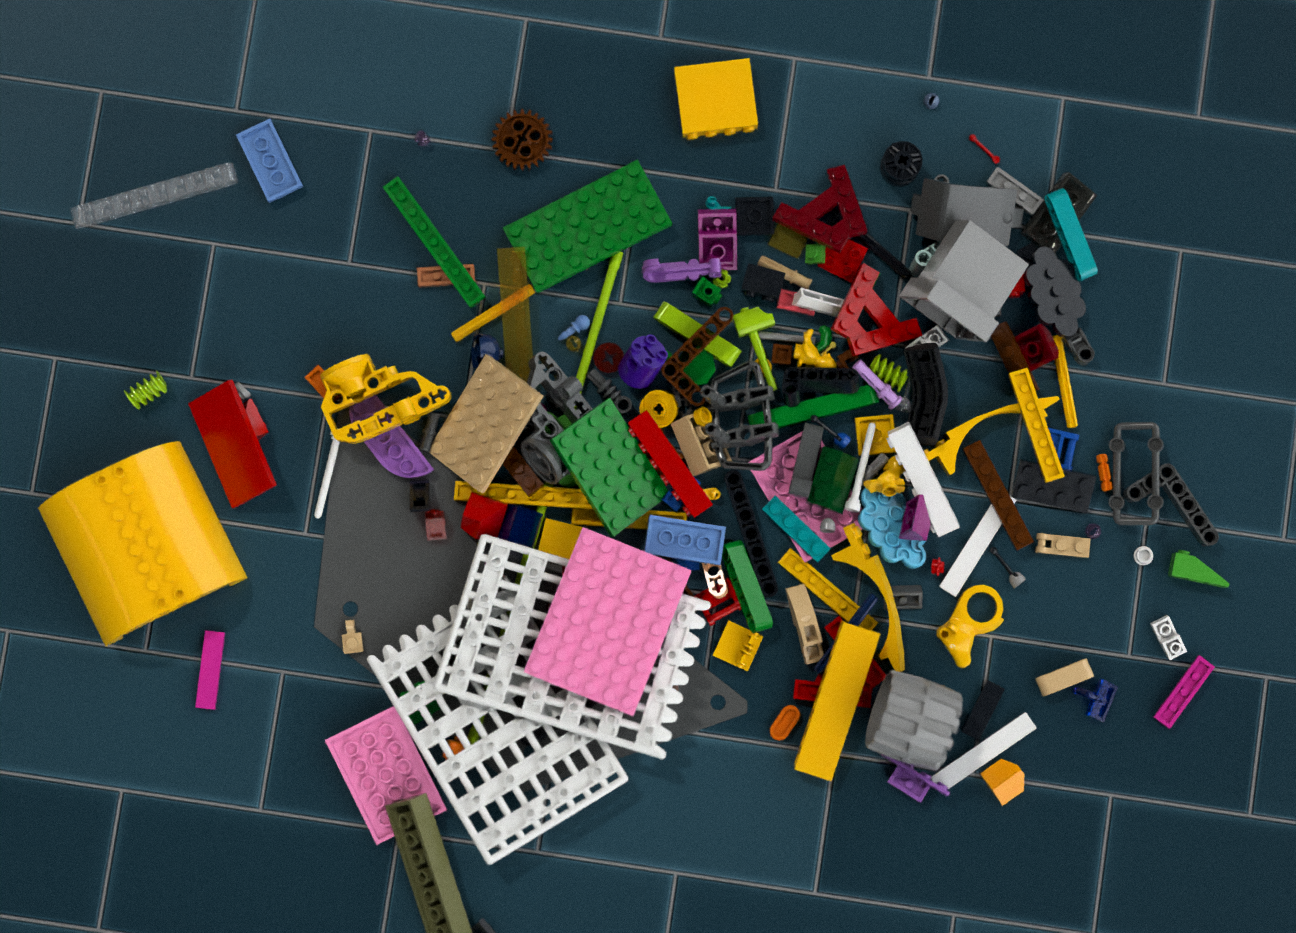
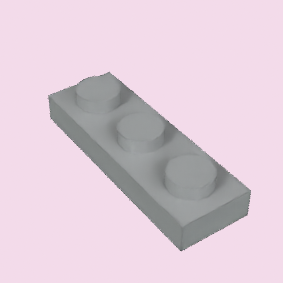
(1025, 197)

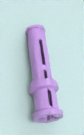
(883, 390)

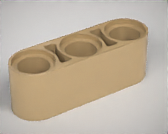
(1064, 677)

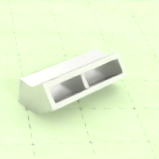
(817, 302)

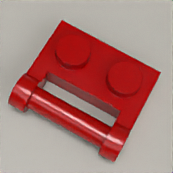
(707, 596)

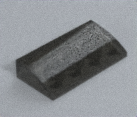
(1041, 228)

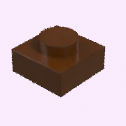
(781, 354)

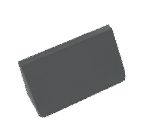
(906, 597)

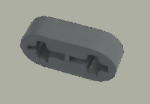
(678, 399)

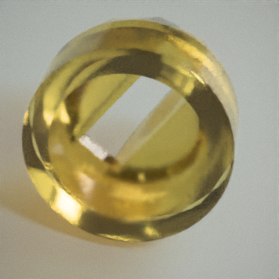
(570, 346)

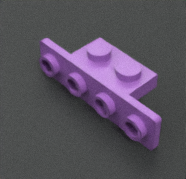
(912, 782)

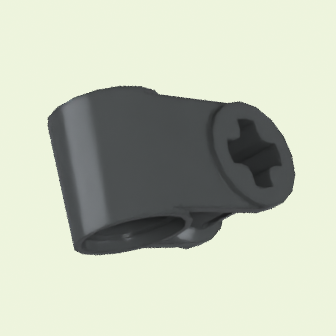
(1079, 345)

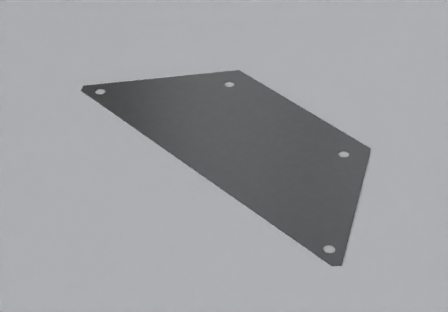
(400, 580)

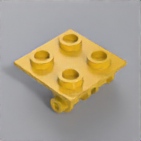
(738, 645)

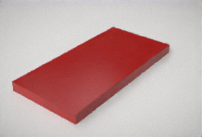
(232, 444)

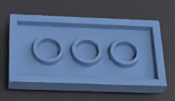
(269, 160)
(684, 540)

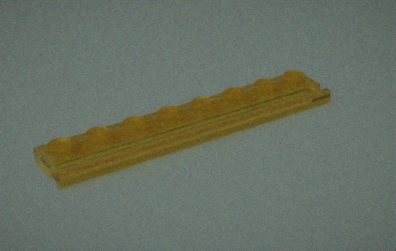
(515, 310)

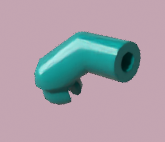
(711, 203)

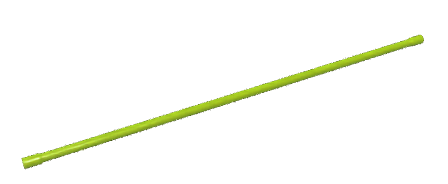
(613, 267)

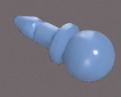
(581, 323)

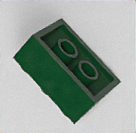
(832, 480)

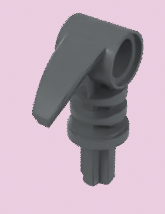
(604, 386)

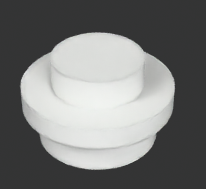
(1143, 555)

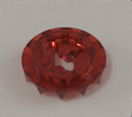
(599, 356)

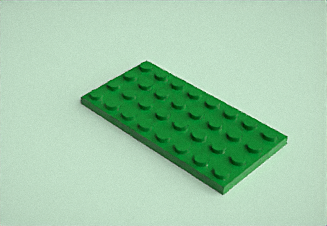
(588, 226)

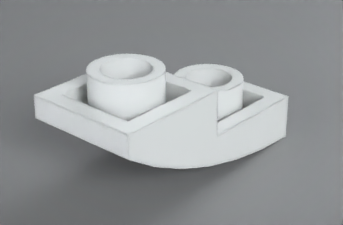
(934, 335)
(1168, 637)

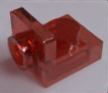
(435, 525)

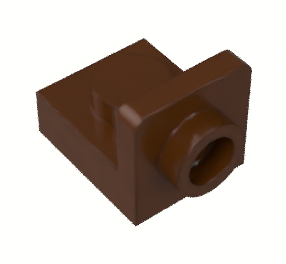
(842, 358)

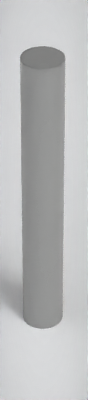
(783, 337)

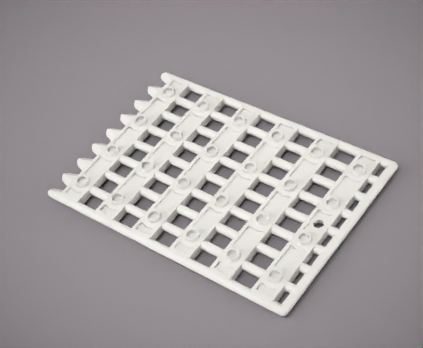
(429, 645)
(510, 647)

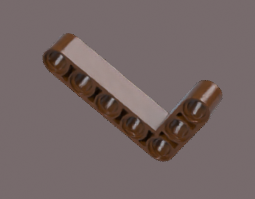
(693, 353)

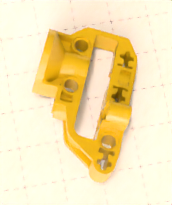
(352, 381)

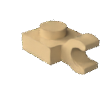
(352, 641)

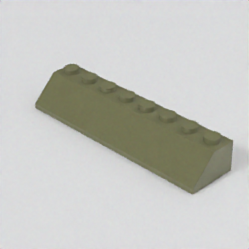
(427, 865)

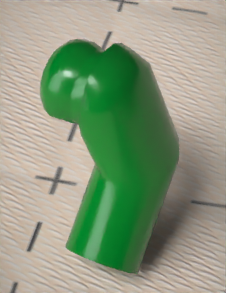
(825, 339)

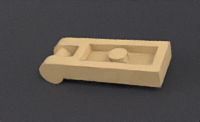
(1063, 545)

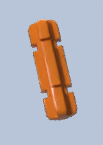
(1104, 472)

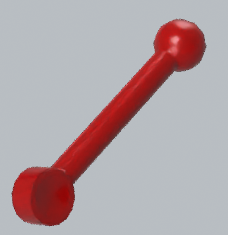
(995, 159)

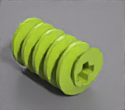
(888, 372)
(147, 390)

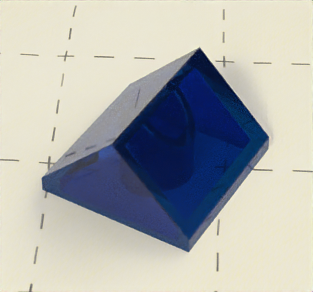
(520, 525)

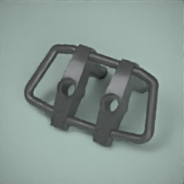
(731, 402)

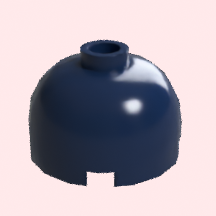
(485, 345)

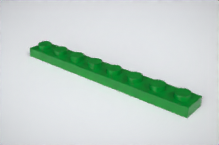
(434, 242)

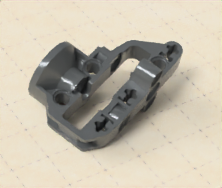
(561, 393)

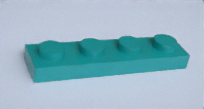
(796, 529)

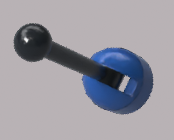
(841, 439)

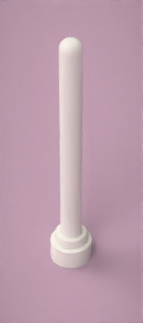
(327, 477)
(853, 503)

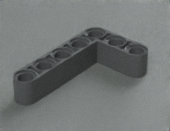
(1177, 500)

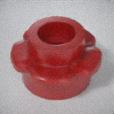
(937, 566)

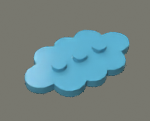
(883, 520)

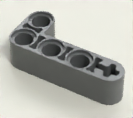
(805, 461)

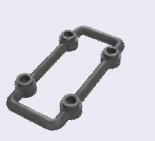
(1118, 445)

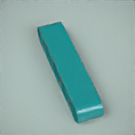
(1070, 234)

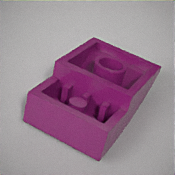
(718, 237)

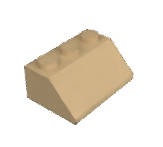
(696, 446)

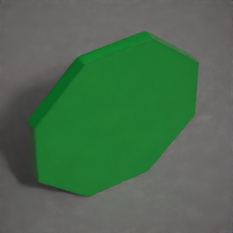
(700, 369)

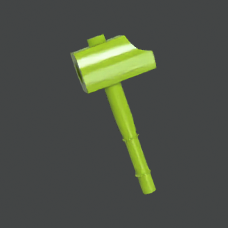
(749, 323)

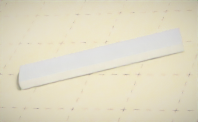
(972, 552)
(985, 751)

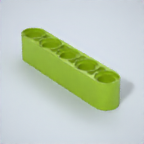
(686, 327)

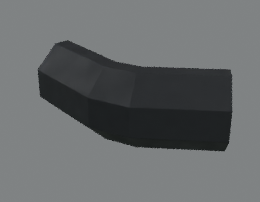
(929, 391)

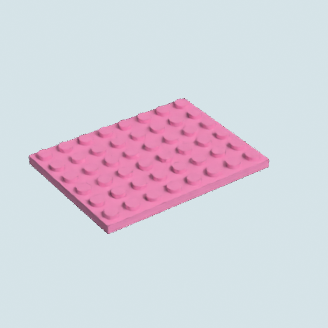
(607, 621)

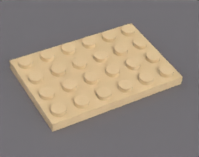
(485, 423)

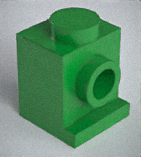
(699, 292)

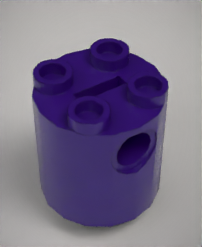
(642, 361)

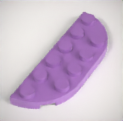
(393, 447)

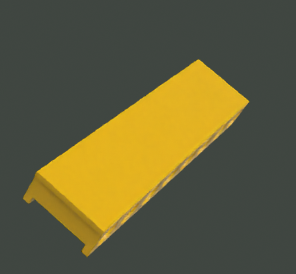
(836, 701)

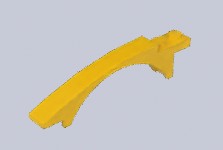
(947, 450)
(859, 556)

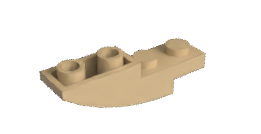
(805, 622)

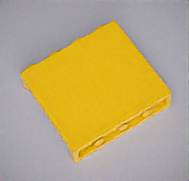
(716, 98)

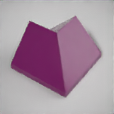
(915, 520)

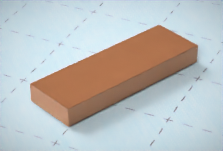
(436, 277)

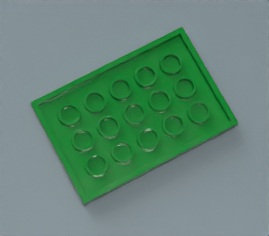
(609, 467)

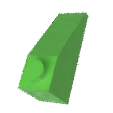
(1192, 569)

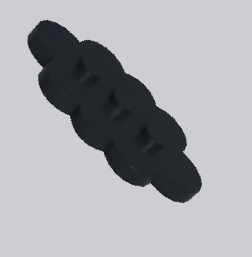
(1054, 292)

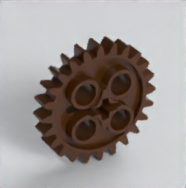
(537, 147)

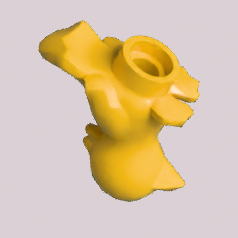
(809, 355)
(889, 481)

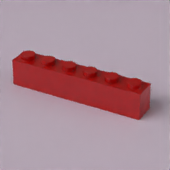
(670, 464)

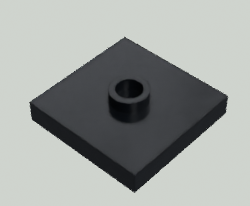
(754, 216)

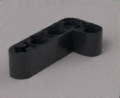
(817, 380)

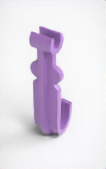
(678, 271)

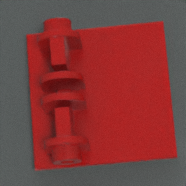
(846, 262)

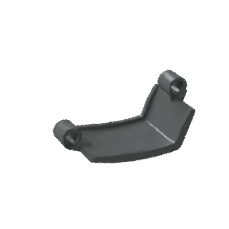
(987, 207)

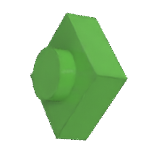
(815, 254)

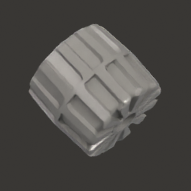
(913, 720)

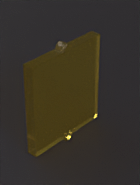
(788, 241)

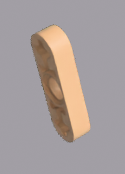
(712, 586)

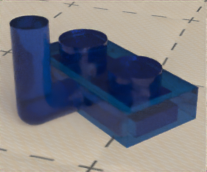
(1100, 699)

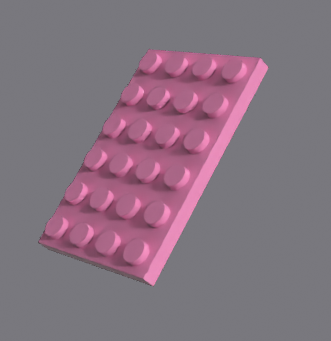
(776, 482)
(382, 768)

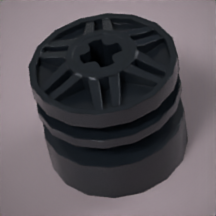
(900, 174)

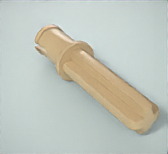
(790, 275)

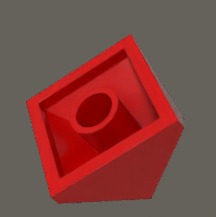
(483, 516)

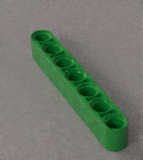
(820, 406)

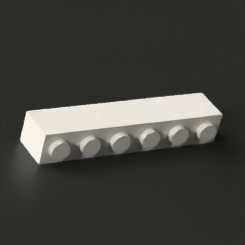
(923, 478)

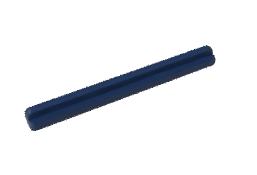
(856, 620)

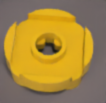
(666, 400)

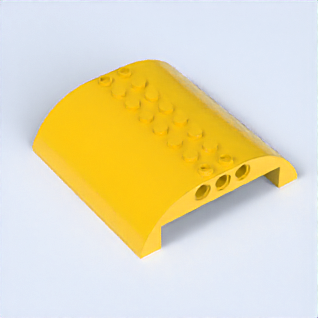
(141, 540)

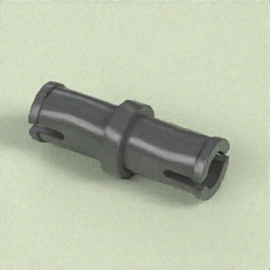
(429, 432)

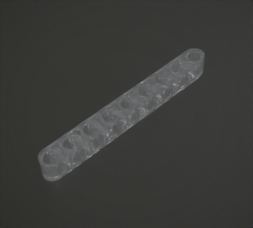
(154, 195)

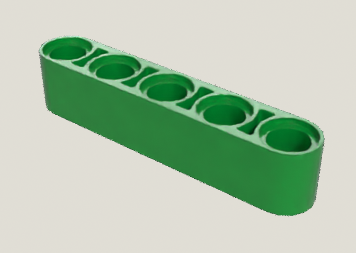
(746, 586)

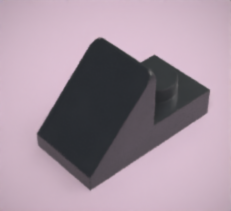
(420, 496)

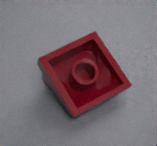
(1037, 346)

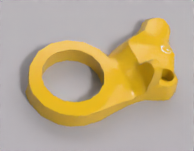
(960, 629)

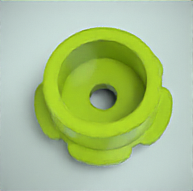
(722, 283)

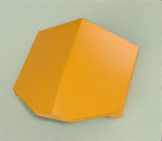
(1004, 780)

